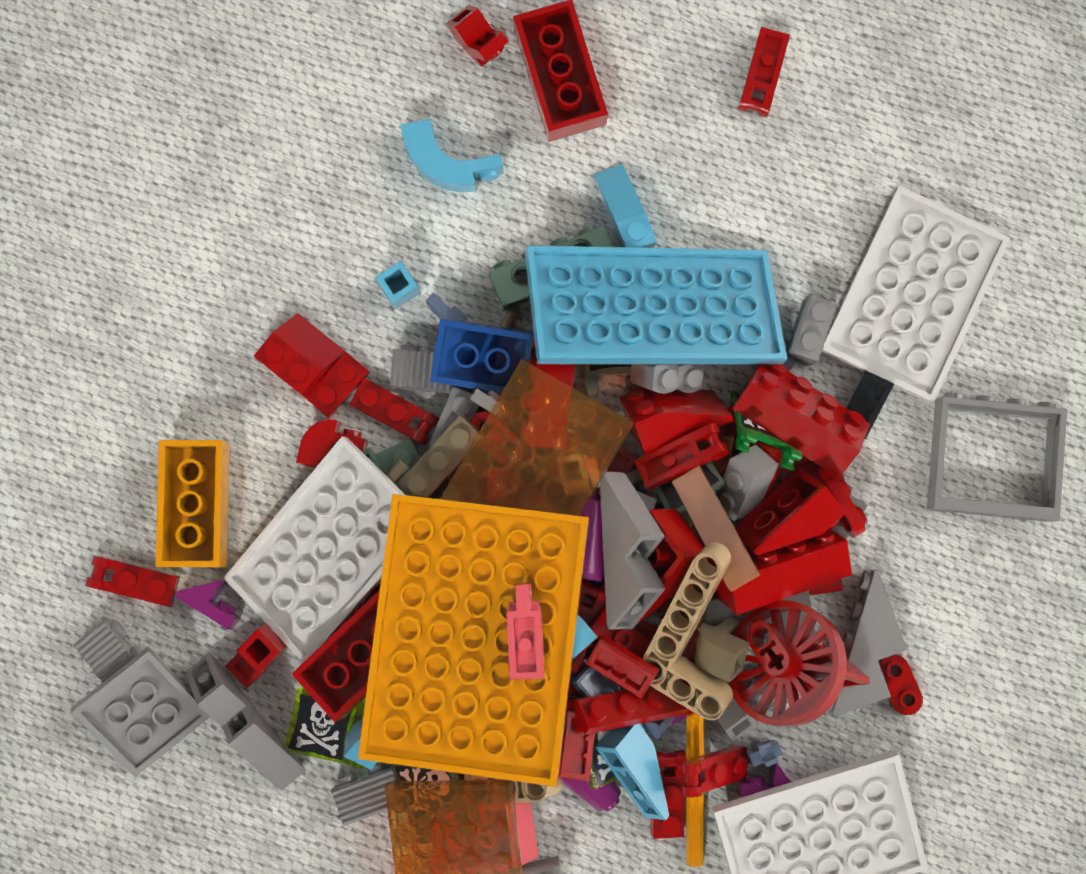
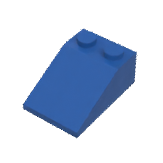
(478, 354)

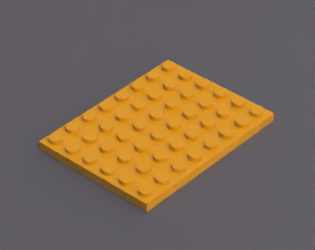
(441, 639)

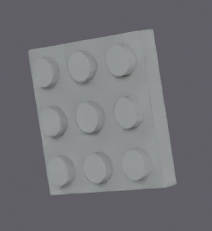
(140, 712)

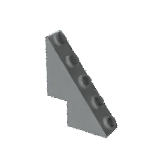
(628, 541)
(871, 638)
(242, 723)

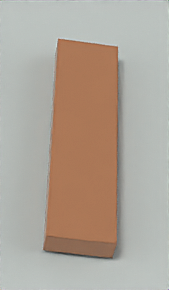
(715, 525)

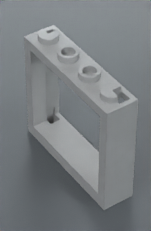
(1014, 408)

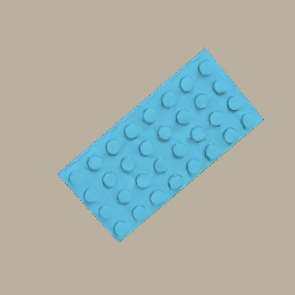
(653, 306)

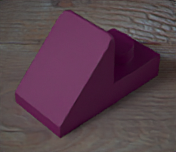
(203, 600)
(756, 784)

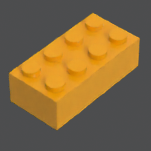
(192, 503)

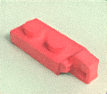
(525, 636)

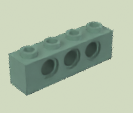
(503, 276)

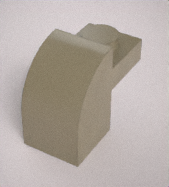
(720, 651)

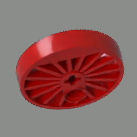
(783, 664)

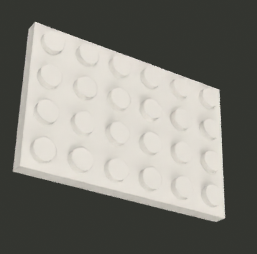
(915, 294)
(319, 551)
(826, 824)

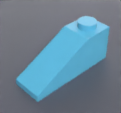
(625, 208)
(636, 766)

